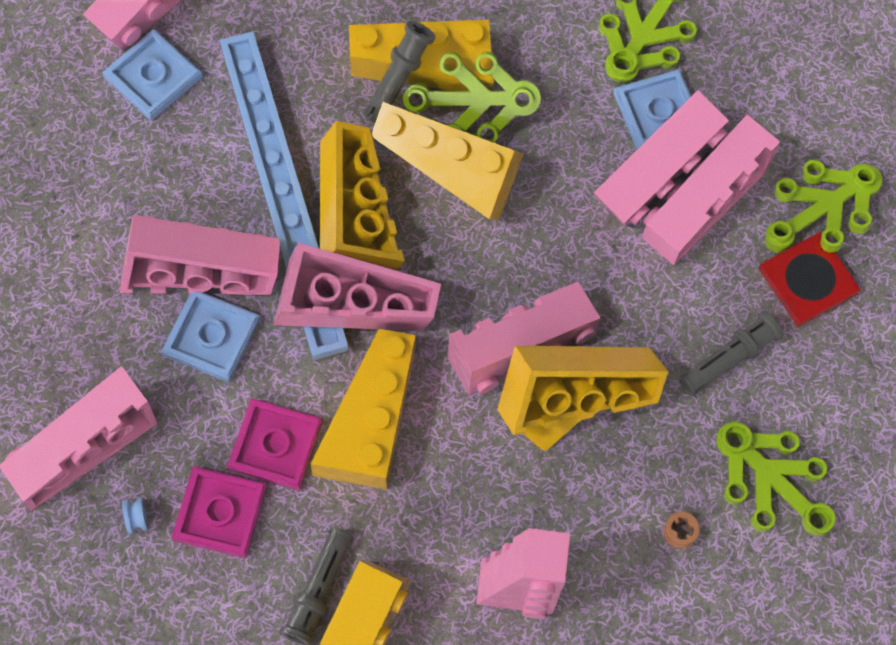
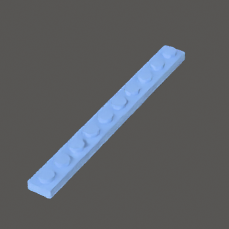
(275, 167)

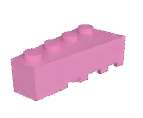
(126, 19)
(663, 158)
(710, 190)
(197, 258)
(352, 293)
(554, 321)
(79, 439)
(526, 573)

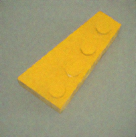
(373, 45)
(457, 160)
(352, 199)
(577, 381)
(368, 421)
(367, 607)

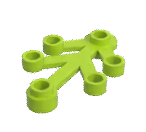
(642, 35)
(478, 96)
(826, 202)
(771, 474)

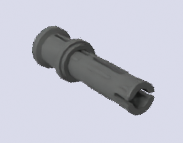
(404, 60)
(743, 345)
(310, 603)

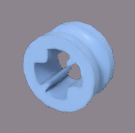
(134, 515)

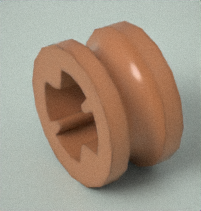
(690, 524)

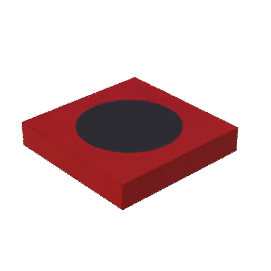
(808, 280)

